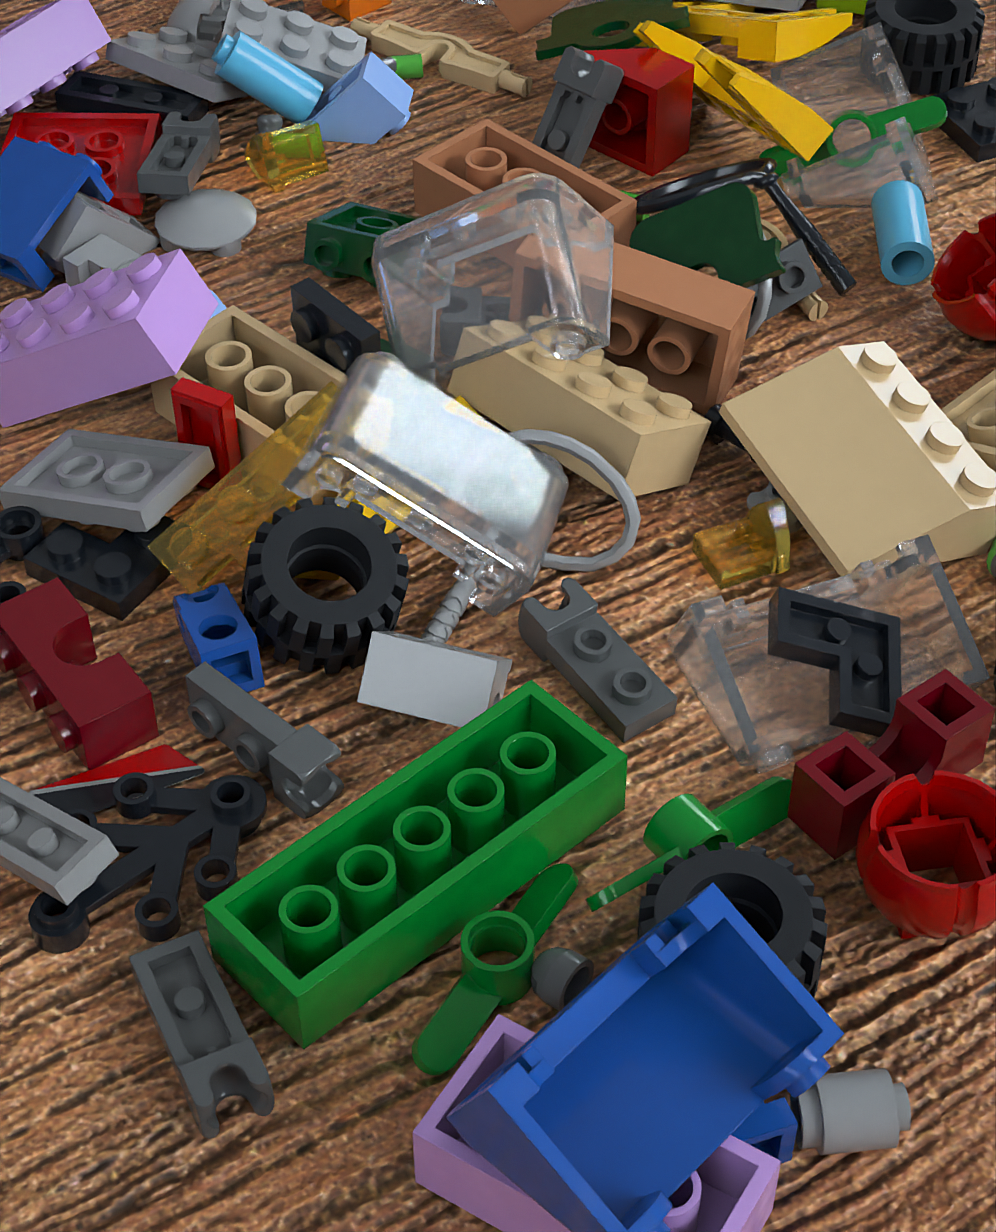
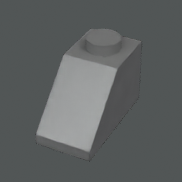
(86, 219)

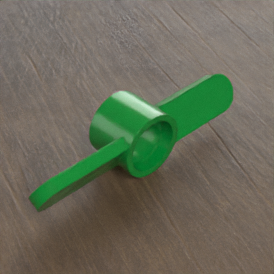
(921, 114)
(688, 824)
(487, 985)

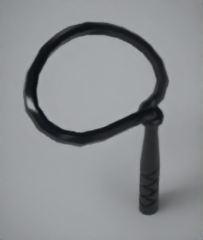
(762, 176)

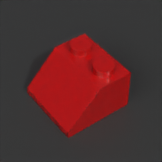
(650, 111)

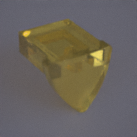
(287, 155)
(746, 546)

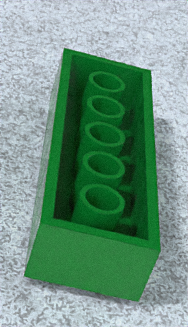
(415, 861)

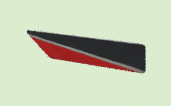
(95, 787)

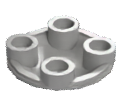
(206, 222)

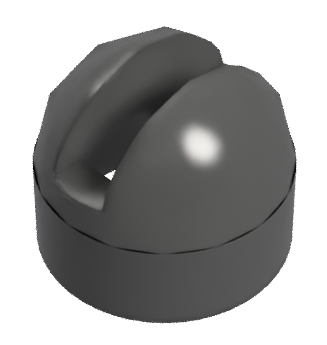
(560, 976)

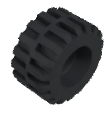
(931, 40)
(329, 541)
(761, 890)

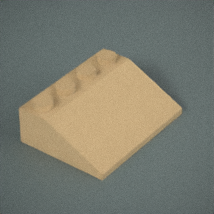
(866, 458)

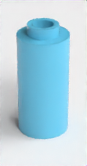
(266, 77)
(902, 233)

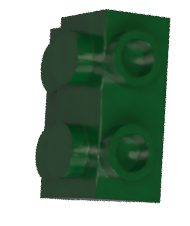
(344, 239)

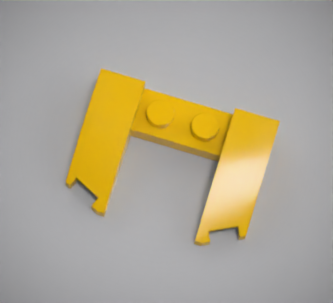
(762, 35)
(742, 93)

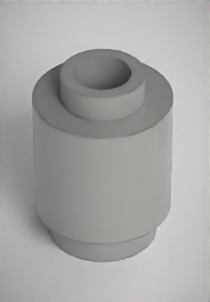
(852, 1112)

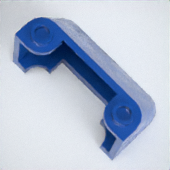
(649, 1071)

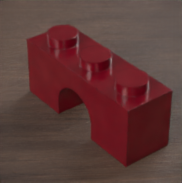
(89, 708)
(931, 729)

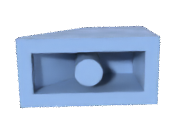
(363, 104)

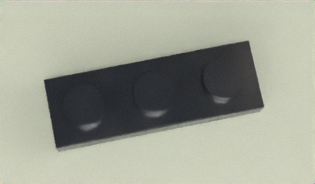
(107, 94)

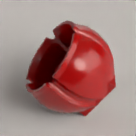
(967, 281)
(927, 829)

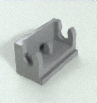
(431, 678)

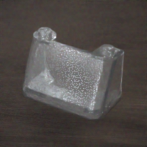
(865, 77)
(496, 275)
(436, 476)
(782, 706)

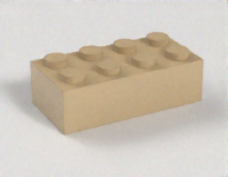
(260, 369)
(606, 406)

